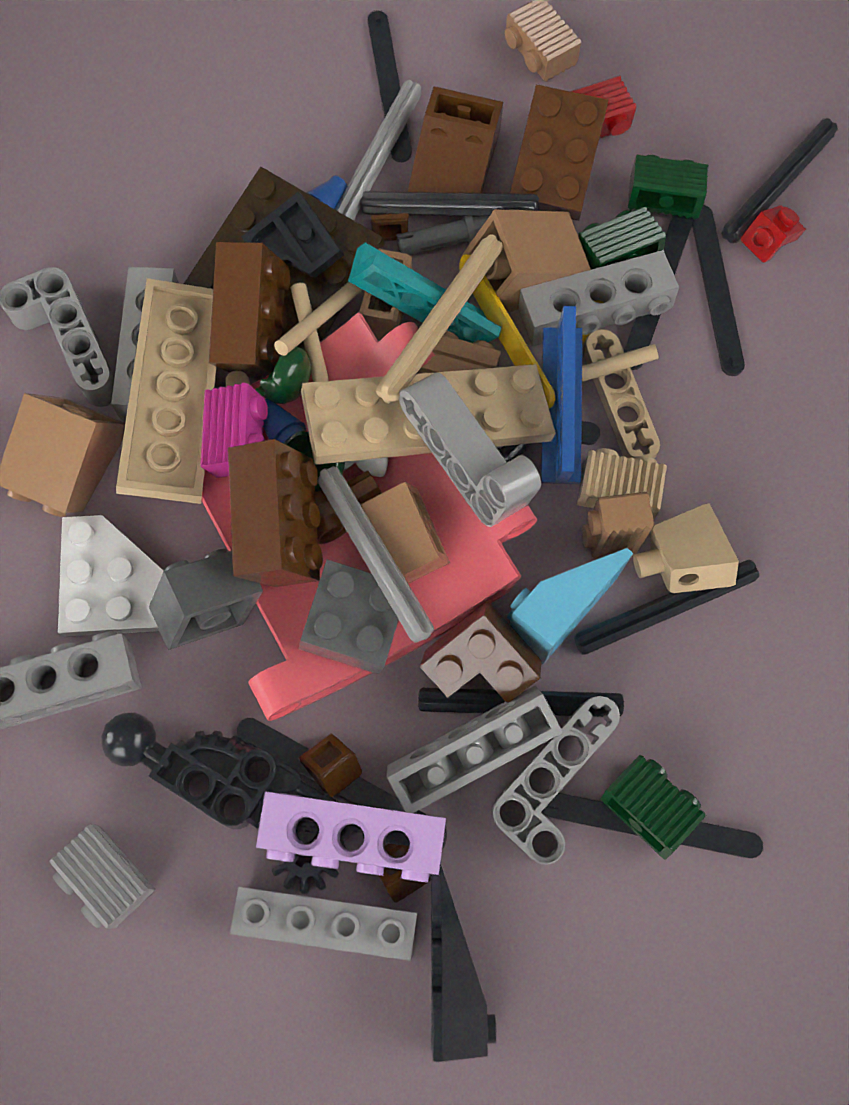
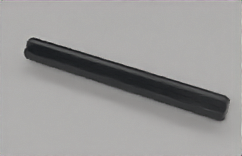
(779, 180)
(445, 203)
(656, 612)
(486, 699)

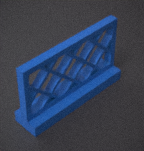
(564, 372)

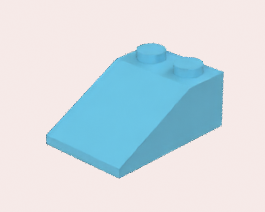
(561, 602)

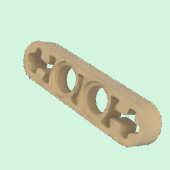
(626, 396)

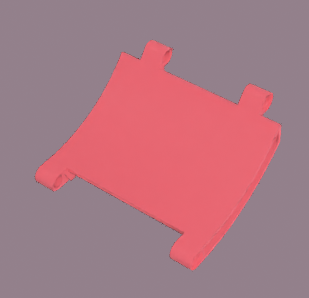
(477, 558)

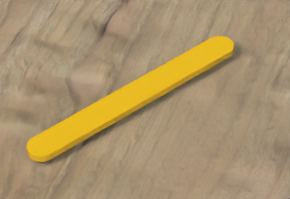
(509, 334)

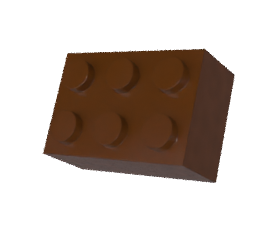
(559, 148)
(247, 308)
(274, 514)

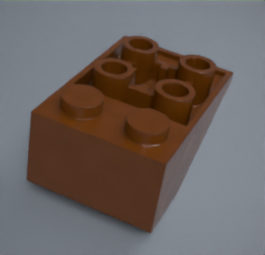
(456, 143)

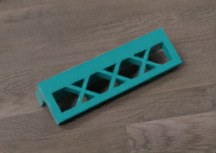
(414, 293)

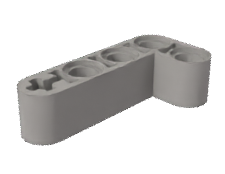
(58, 308)
(466, 452)
(561, 772)

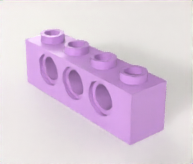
(284, 812)

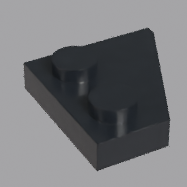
(297, 237)

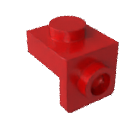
(771, 231)

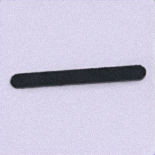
(387, 77)
(718, 293)
(645, 325)
(288, 751)
(704, 836)

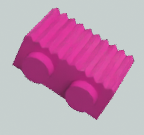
(230, 419)

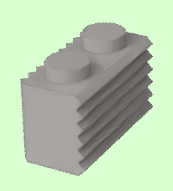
(100, 877)

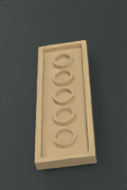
(167, 395)
(355, 424)

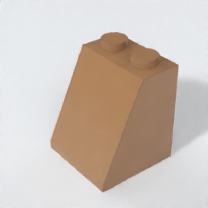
(534, 251)
(58, 453)

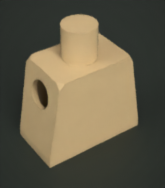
(690, 553)

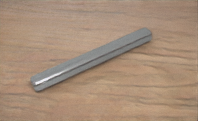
(379, 148)
(376, 555)

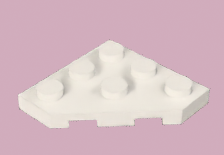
(103, 580)

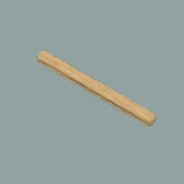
(439, 320)

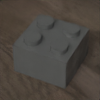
(201, 599)
(349, 619)

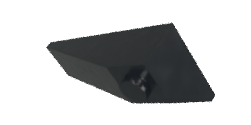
(458, 1006)

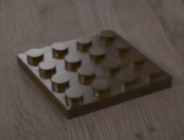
(260, 199)

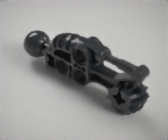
(226, 762)

